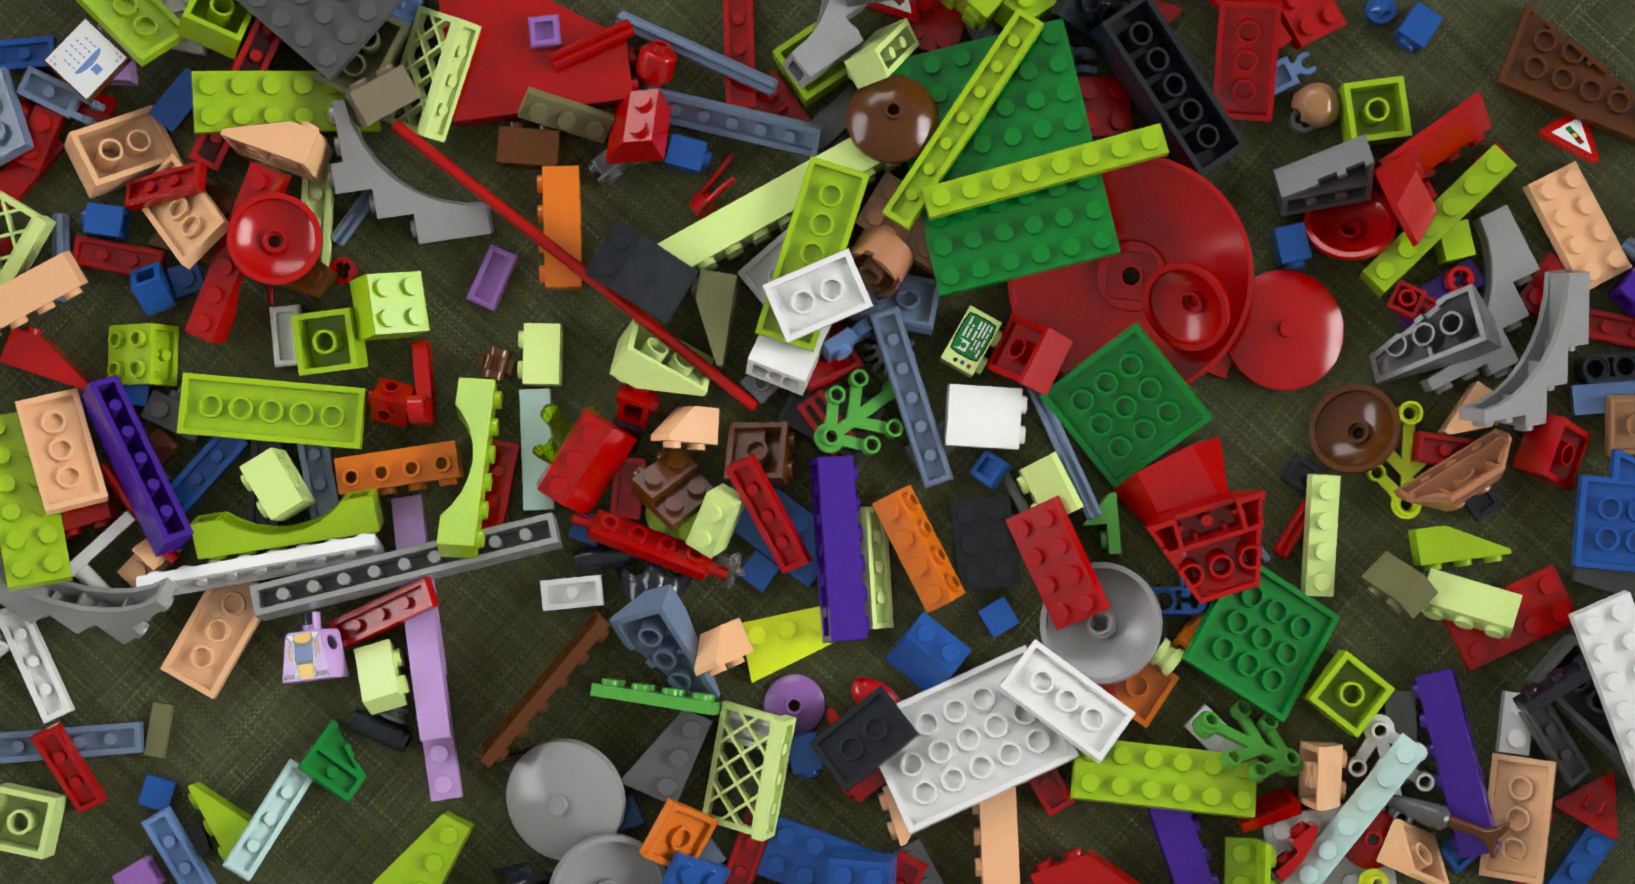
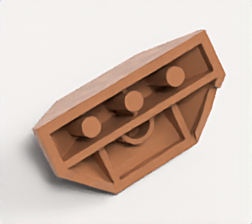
(1460, 475)

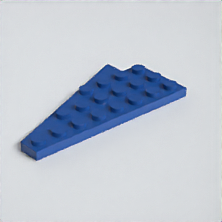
(1606, 517)

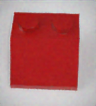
(639, 128)
(1408, 195)
(1029, 354)
(1552, 452)

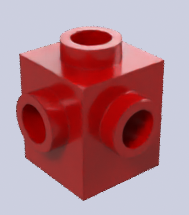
(389, 402)
(636, 404)

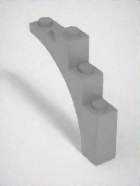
(828, 45)
(361, 170)
(1505, 261)
(1544, 364)
(116, 611)

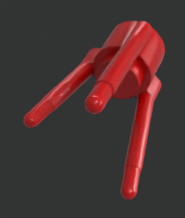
(703, 202)

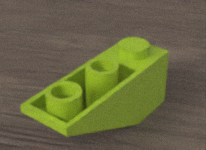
(1445, 544)
(221, 817)

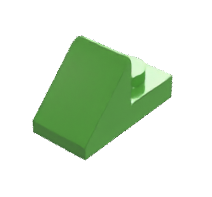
(1110, 535)

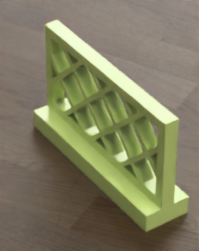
(446, 78)
(30, 241)
(770, 781)

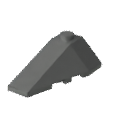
(1447, 334)

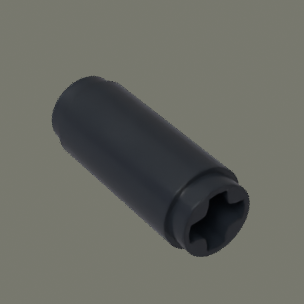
(601, 558)
(380, 730)

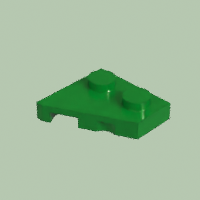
(333, 764)

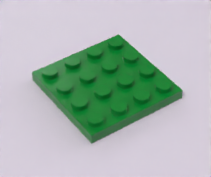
(1126, 405)
(1262, 643)

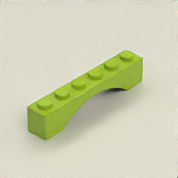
(1451, 207)
(461, 523)
(227, 534)

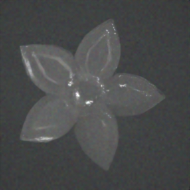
(733, 563)

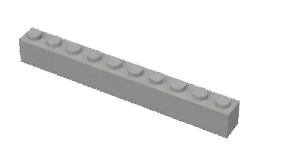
(400, 568)

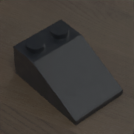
(641, 272)

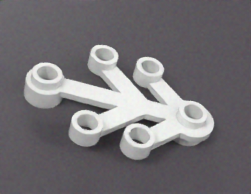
(1382, 742)

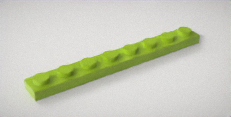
(964, 117)
(1044, 171)

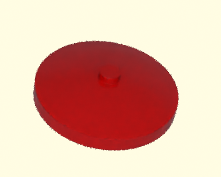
(1288, 333)

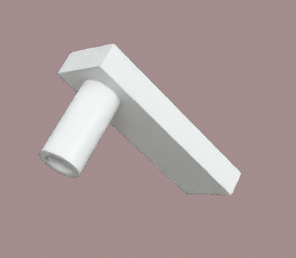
(79, 565)

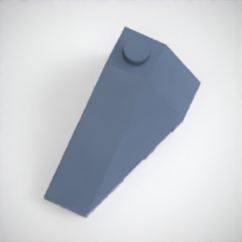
(663, 633)

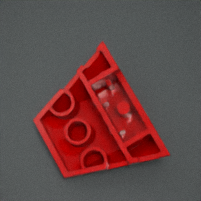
(1175, 481)
(1214, 542)

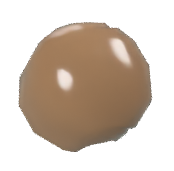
(1317, 104)

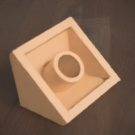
(1413, 853)

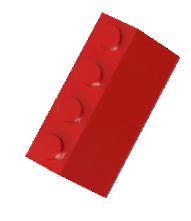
(1444, 137)

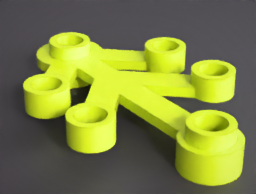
(1402, 464)

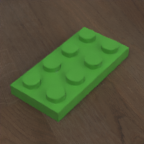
(646, 694)

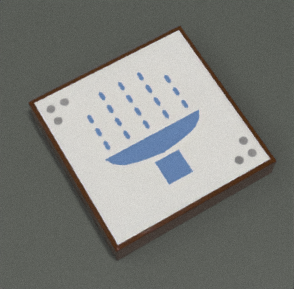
(87, 60)

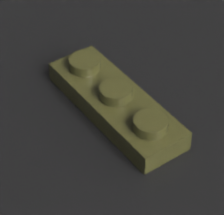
(566, 115)

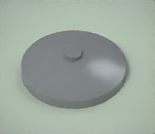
(1116, 641)
(564, 796)
(607, 860)

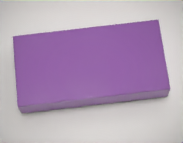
(492, 278)

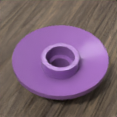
(799, 688)

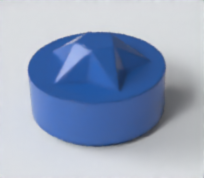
(1379, 11)

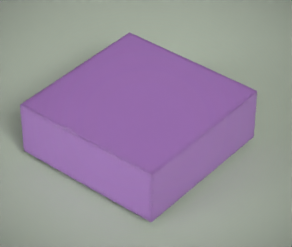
(544, 31)

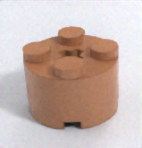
(882, 259)

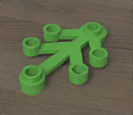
(855, 417)
(1284, 759)

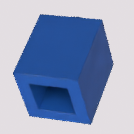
(1416, 28)
(688, 155)
(106, 221)
(1290, 246)
(152, 289)
(803, 757)

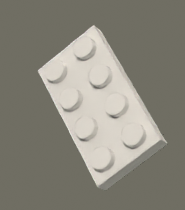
(1066, 701)

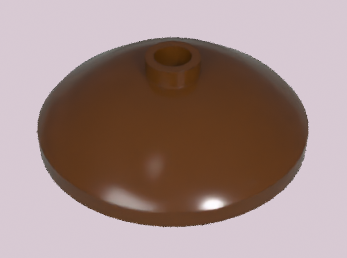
(888, 136)
(1342, 416)

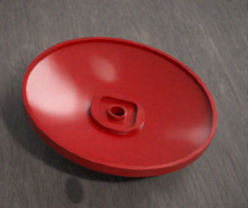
(1159, 218)

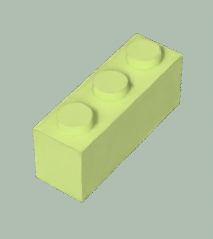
(881, 53)
(1472, 604)

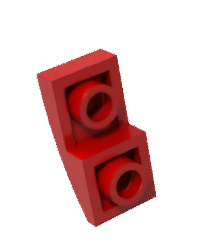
(1410, 301)
(1301, 841)

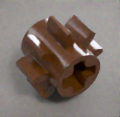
(496, 364)

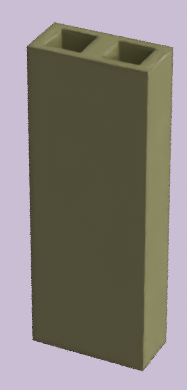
(159, 730)

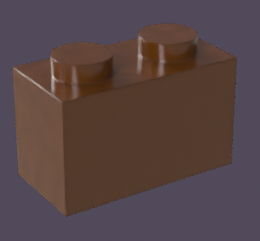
(528, 147)

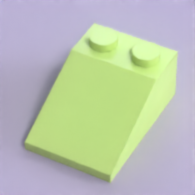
(652, 365)

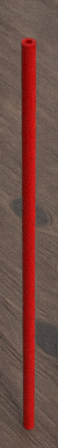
(573, 264)

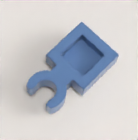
(1287, 72)
(841, 344)

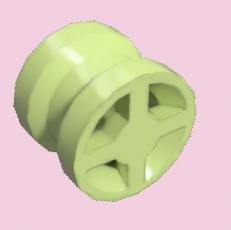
(1166, 657)

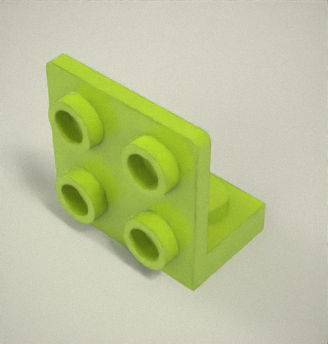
(143, 354)
(1247, 860)

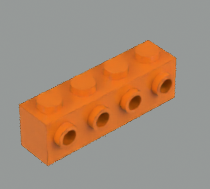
(561, 224)
(400, 468)
(918, 548)

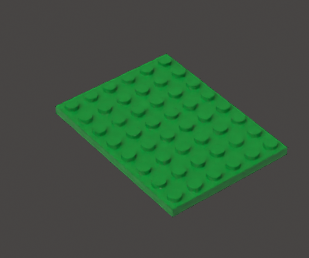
(1031, 117)

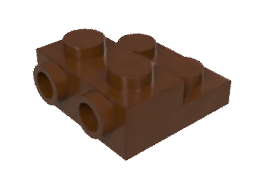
(771, 445)
(671, 487)

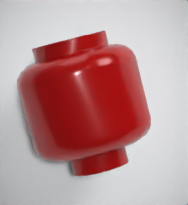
(656, 63)

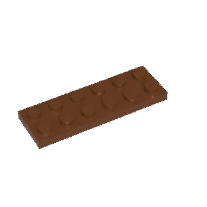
(551, 679)

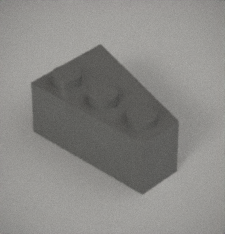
(1326, 178)
(669, 760)

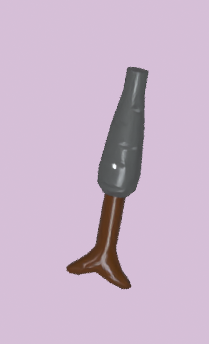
(1439, 818)

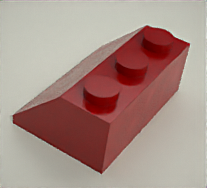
(585, 462)

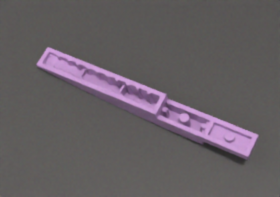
(428, 667)

